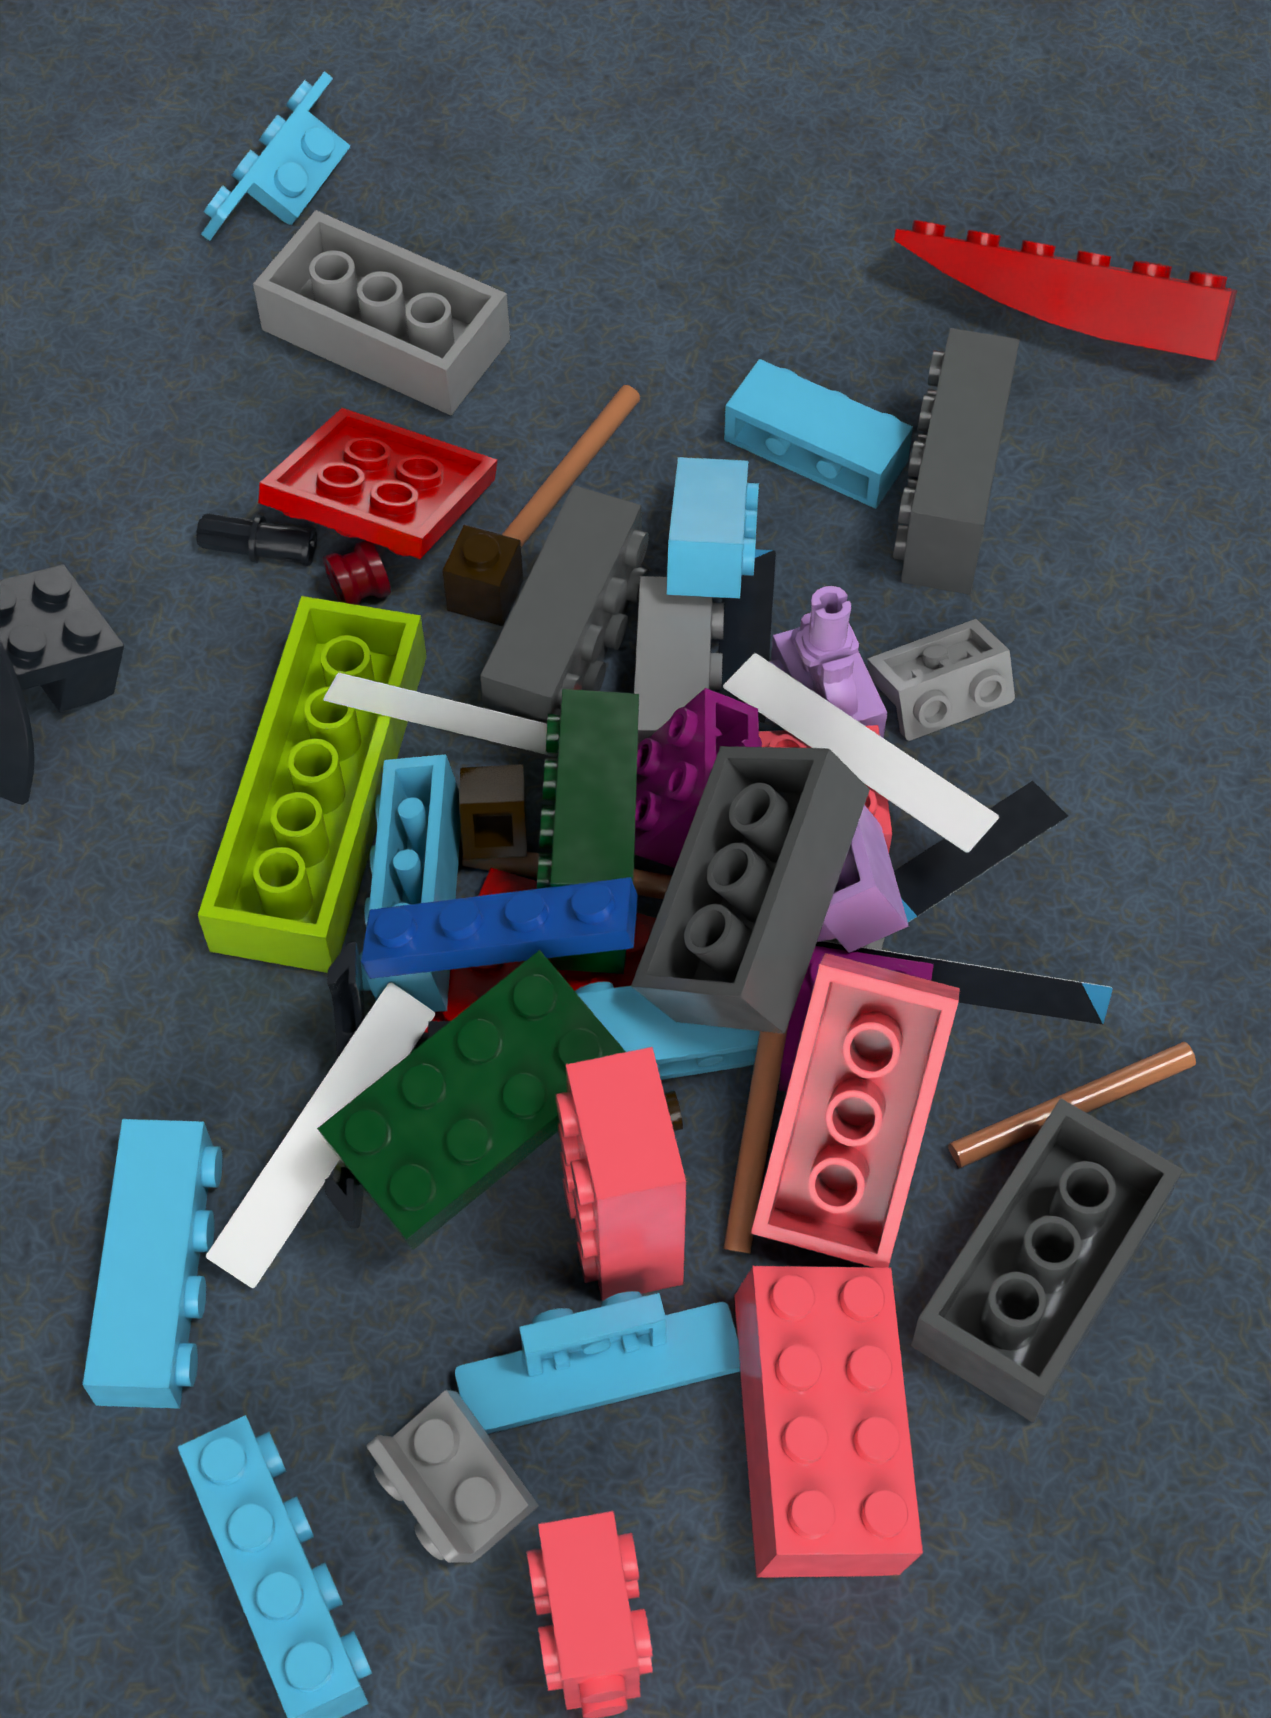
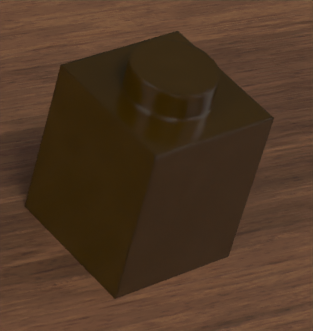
(483, 575)
(493, 812)

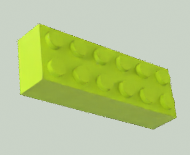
(310, 790)

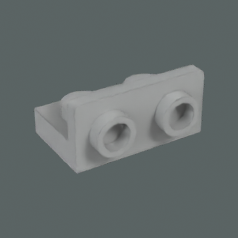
(944, 678)
(451, 1480)

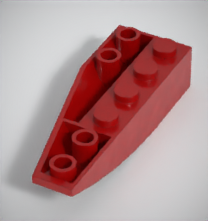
(1085, 293)

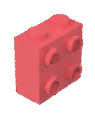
(595, 1639)

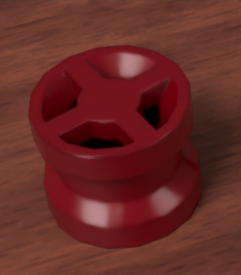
(357, 574)

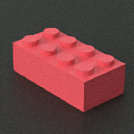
(855, 1111)
(623, 1174)
(826, 1423)

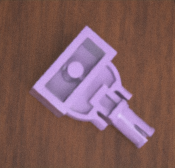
(827, 658)
(867, 893)

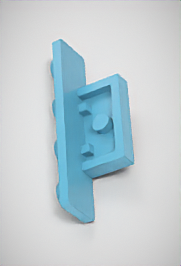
(290, 168)
(599, 1359)

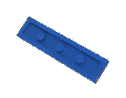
(500, 928)

